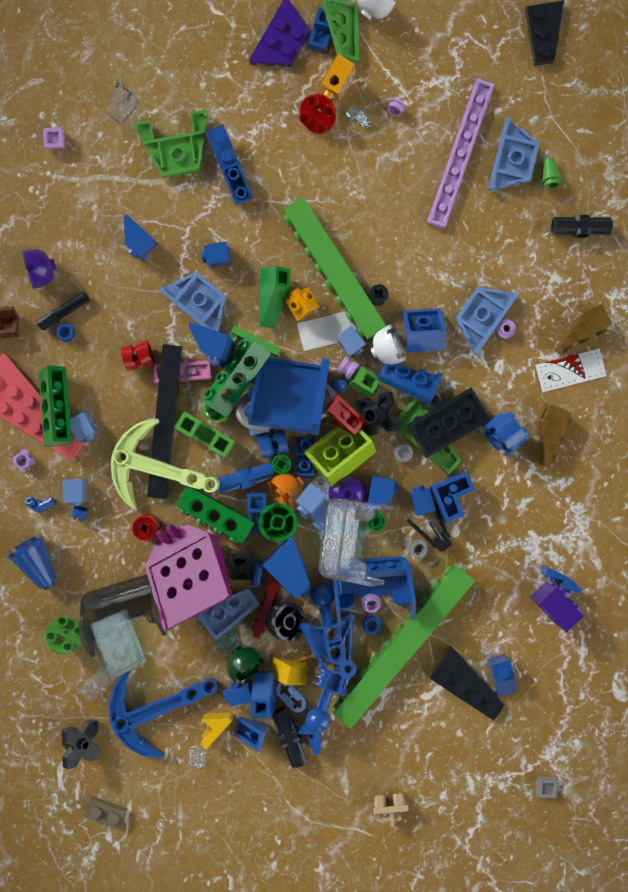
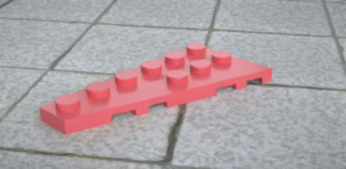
(22, 405)

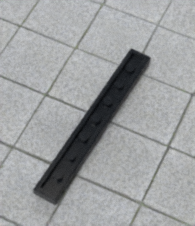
(166, 413)

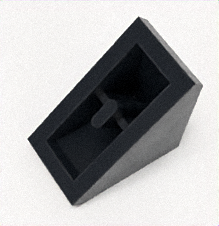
(241, 564)

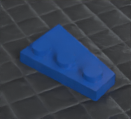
(412, 382)

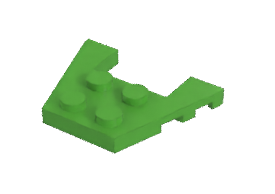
(176, 153)

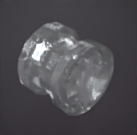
(197, 757)

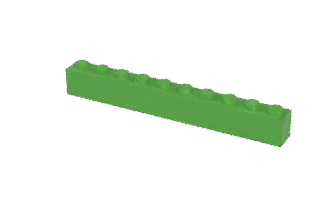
(402, 645)

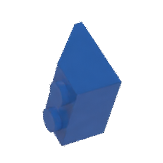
(424, 330)

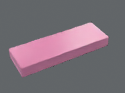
(190, 371)

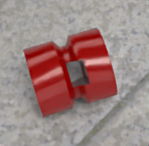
(143, 352)
(146, 527)

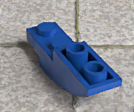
(229, 165)

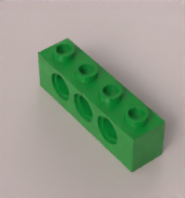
(236, 386)
(55, 406)
(187, 506)

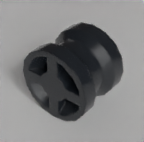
(376, 297)

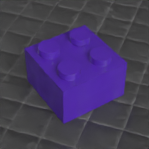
(557, 606)

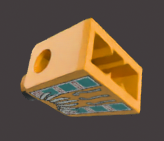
(340, 73)

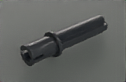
(62, 311)

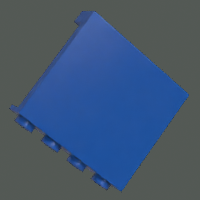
(288, 395)

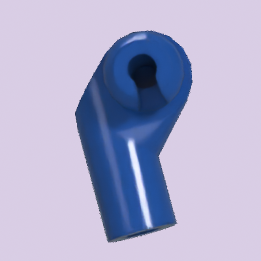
(39, 505)

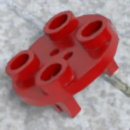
(309, 111)

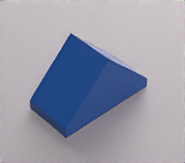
(250, 732)

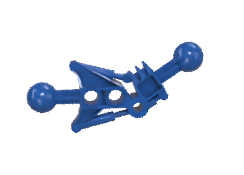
(330, 680)

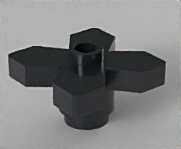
(377, 414)
(79, 744)

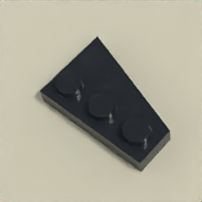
(543, 30)

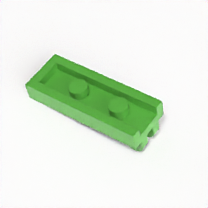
(237, 333)

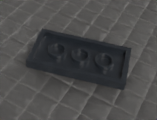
(448, 422)

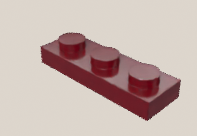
(260, 624)

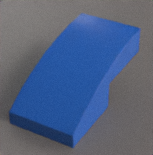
(321, 33)
(255, 505)

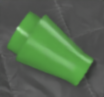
(551, 174)

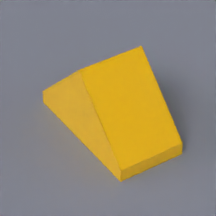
(289, 672)

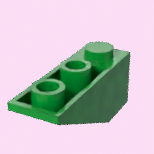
(273, 293)

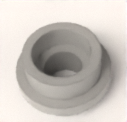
(422, 553)

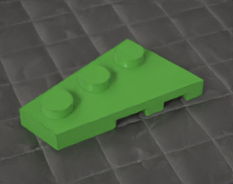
(344, 27)

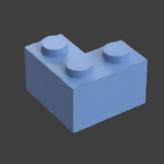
(312, 505)

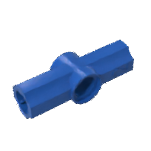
(246, 477)

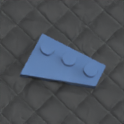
(228, 613)

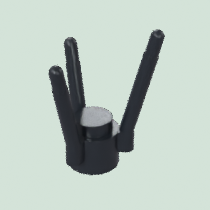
(441, 539)

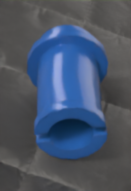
(258, 573)

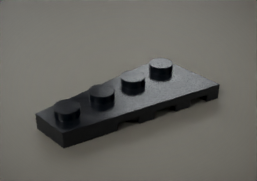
(464, 683)

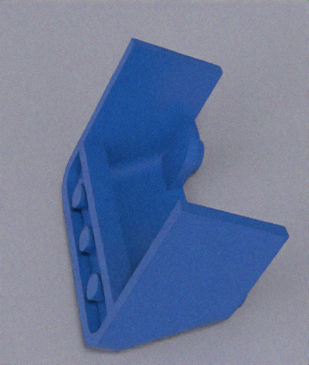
(397, 582)

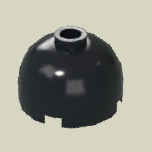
(284, 621)

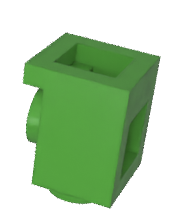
(367, 377)

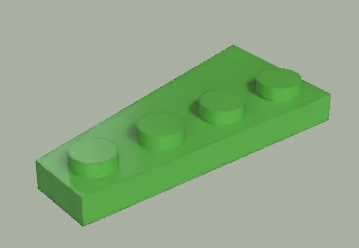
(445, 459)

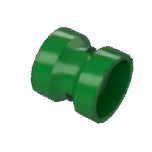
(281, 464)
(377, 519)

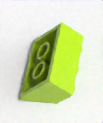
(340, 454)

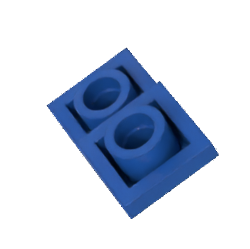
(303, 466)
(564, 582)

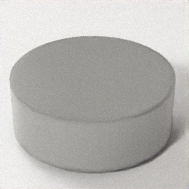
(403, 452)

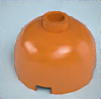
(287, 489)

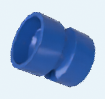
(266, 445)

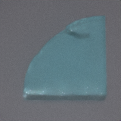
(359, 115)
(227, 641)

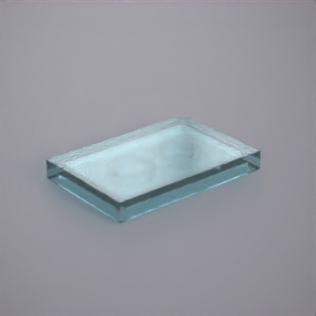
(117, 643)

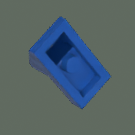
(314, 738)

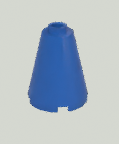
(34, 562)

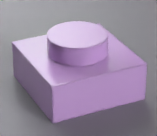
(54, 138)

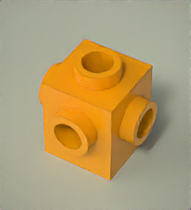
(302, 303)

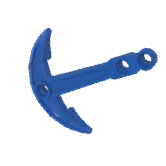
(127, 733)

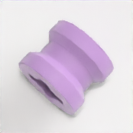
(347, 367)

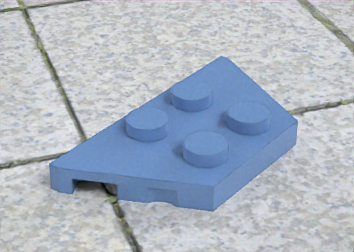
(514, 157)
(197, 299)
(482, 315)

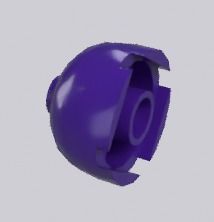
(39, 267)
(348, 488)

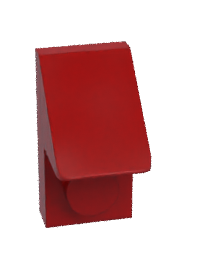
(344, 415)

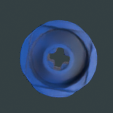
(505, 433)

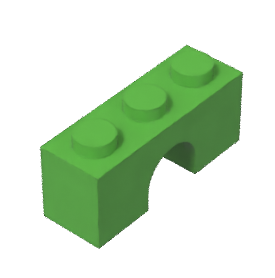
(205, 434)

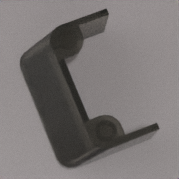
(130, 594)

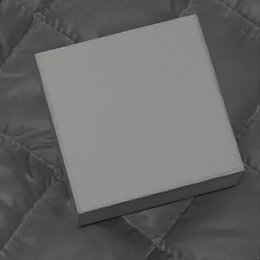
(546, 787)

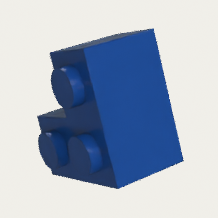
(446, 493)

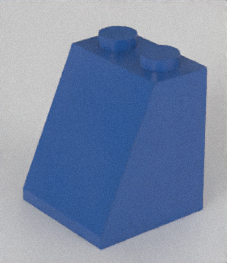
(289, 568)

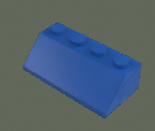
(213, 344)

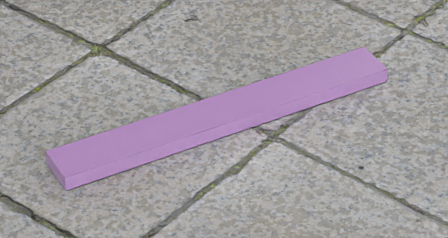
(460, 154)

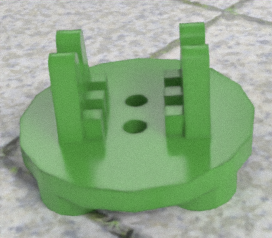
(57, 630)

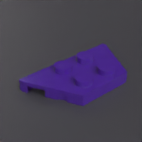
(282, 38)

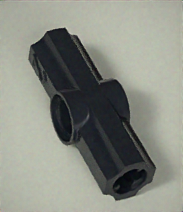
(581, 226)
(289, 737)

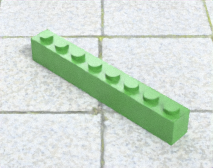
(334, 268)

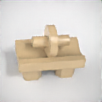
(381, 808)

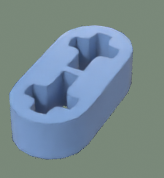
(288, 700)

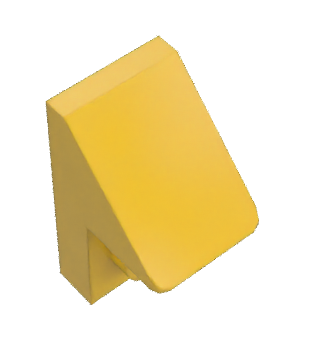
(217, 723)

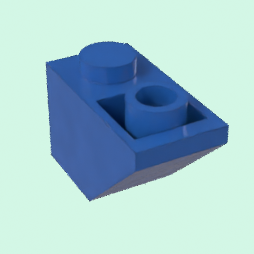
(263, 694)

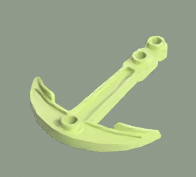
(121, 468)

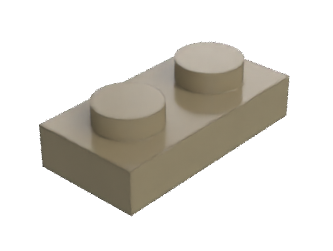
(105, 813)

